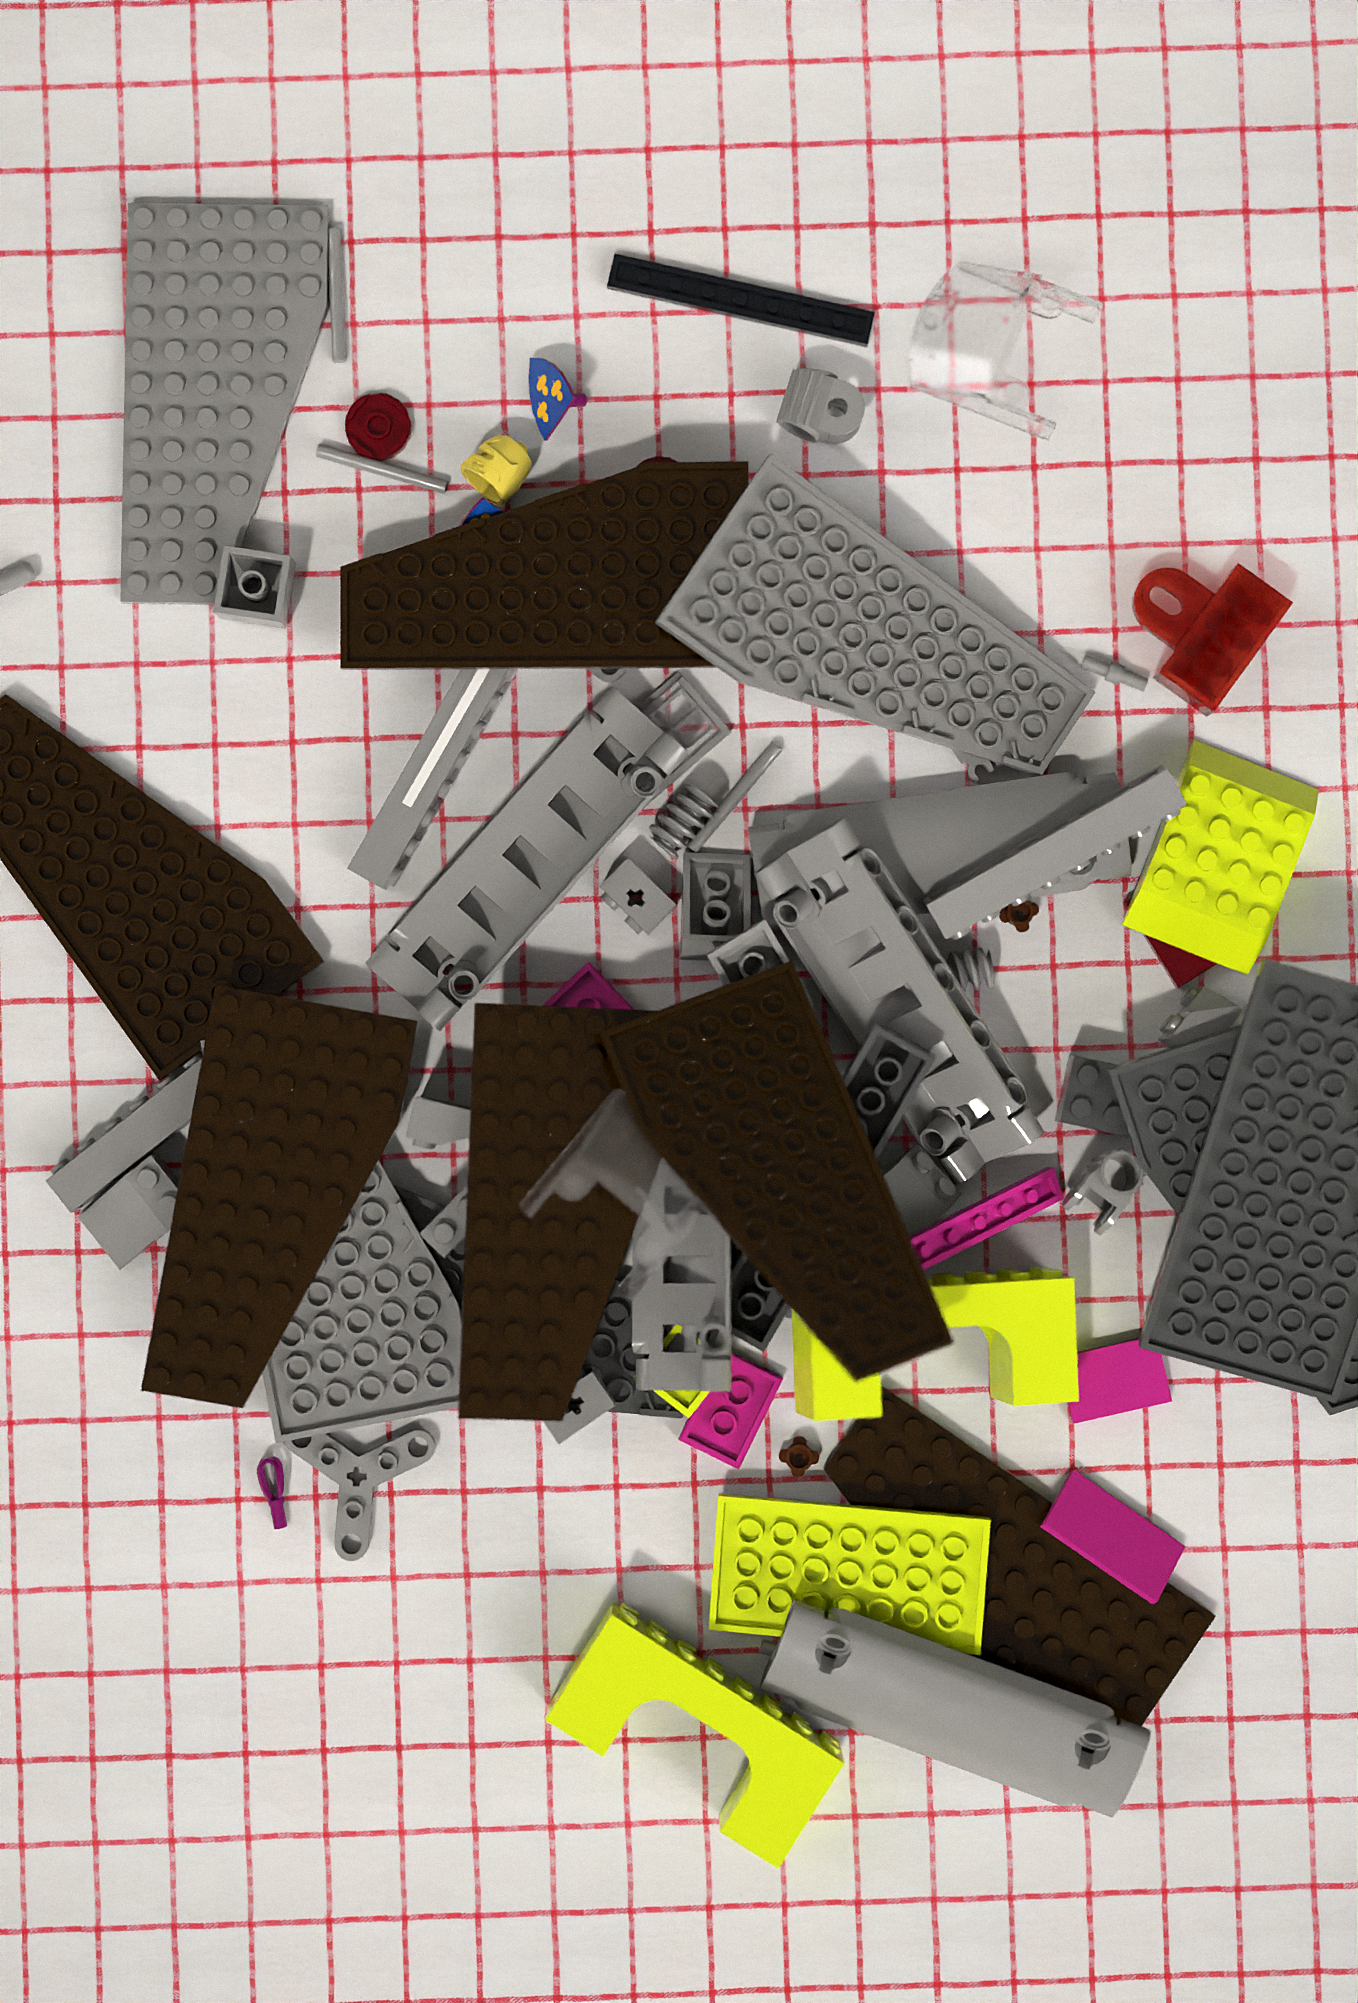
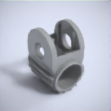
(807, 405)
(1097, 1190)

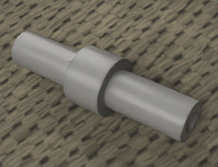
(1114, 673)

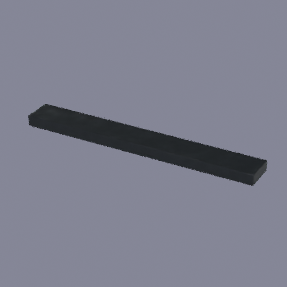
(740, 300)

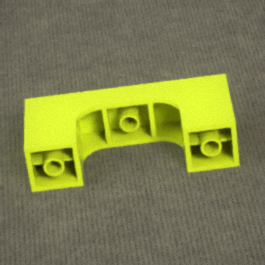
(1027, 1331)
(638, 1663)

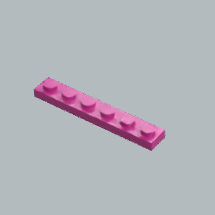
(987, 1217)

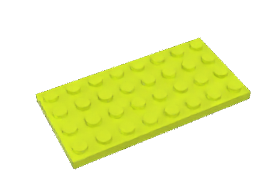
(879, 1562)

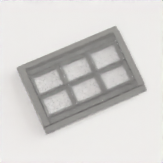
(682, 715)

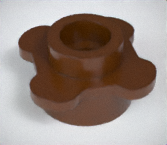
(1020, 922)
(789, 1456)

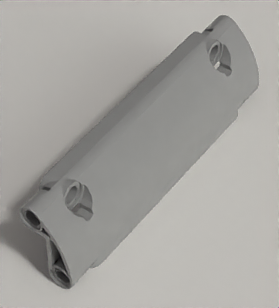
(951, 832)
(525, 859)
(885, 968)
(691, 1292)
(955, 1708)

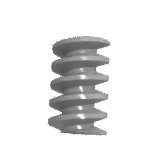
(682, 820)
(972, 969)

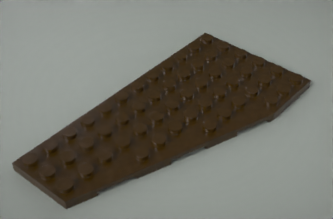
(544, 582)
(137, 893)
(771, 1146)
(273, 1161)
(544, 1278)
(1043, 1601)

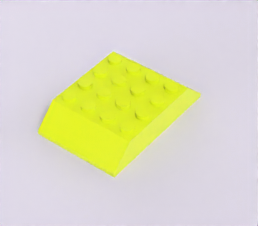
(1224, 859)

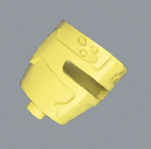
(497, 468)

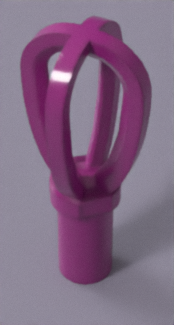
(275, 1502)

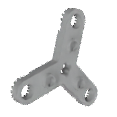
(355, 1500)

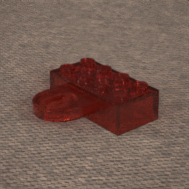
(1212, 633)

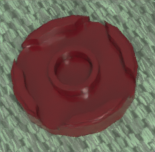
(378, 426)

